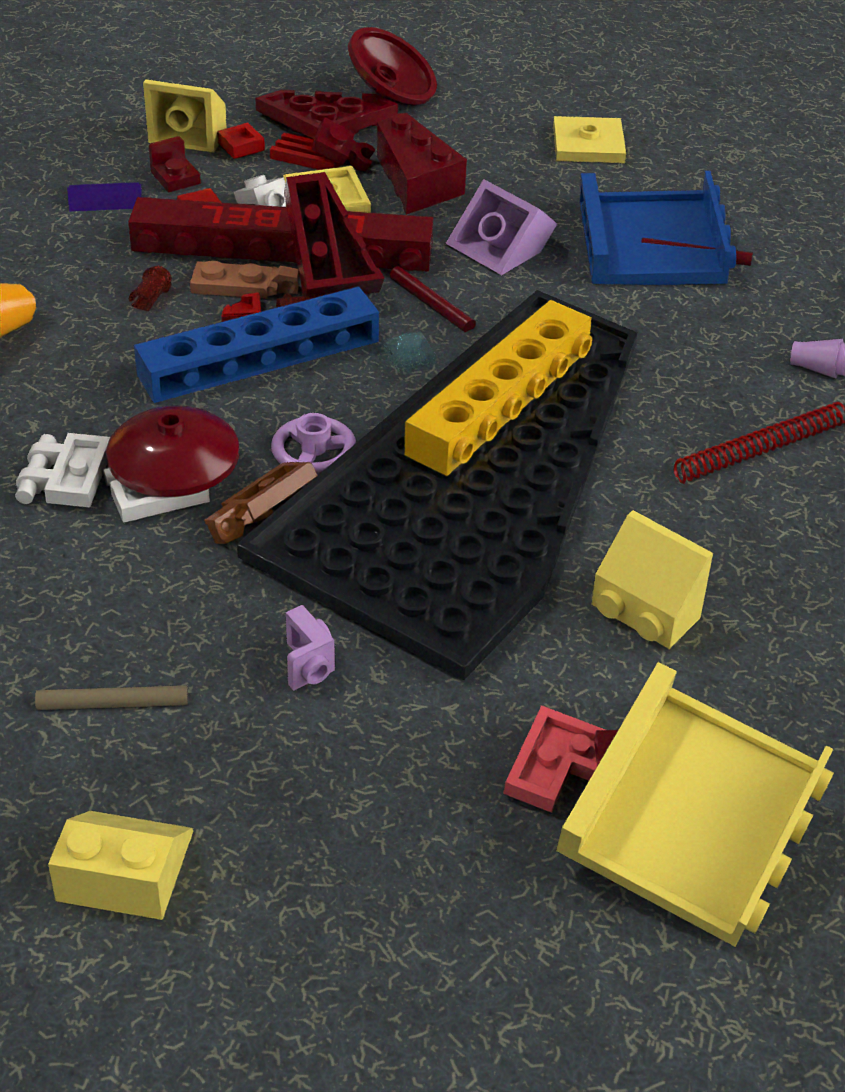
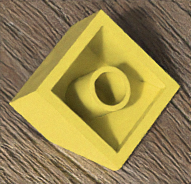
(184, 112)
(652, 580)
(118, 863)

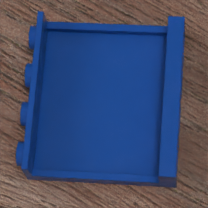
(620, 219)

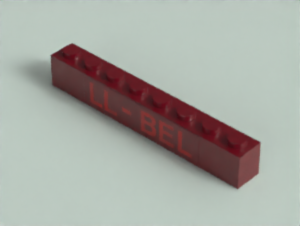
(265, 232)

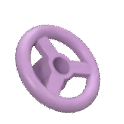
(315, 437)

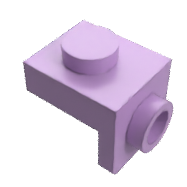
(312, 648)

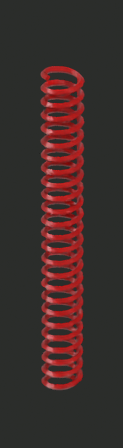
(789, 422)

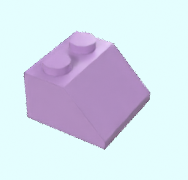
(500, 229)

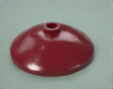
(391, 66)
(172, 451)

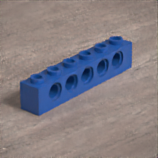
(256, 344)

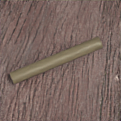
(111, 697)

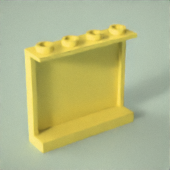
(694, 810)

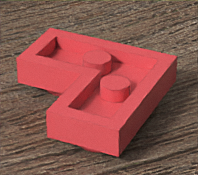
(549, 753)

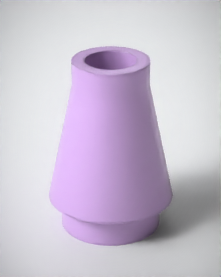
(820, 356)

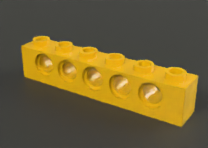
(497, 387)

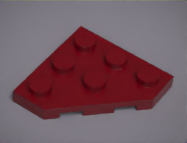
(306, 112)

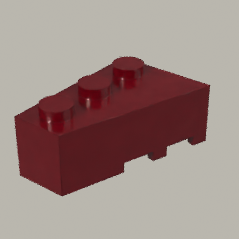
(419, 163)
(324, 240)

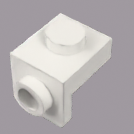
(262, 192)

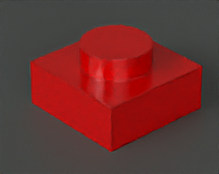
(241, 140)

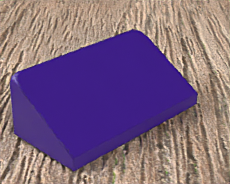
(103, 196)

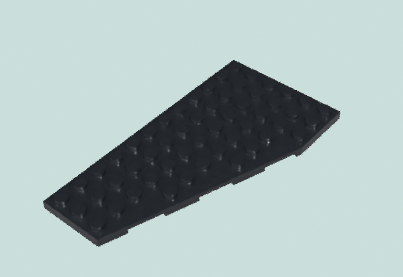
(460, 554)

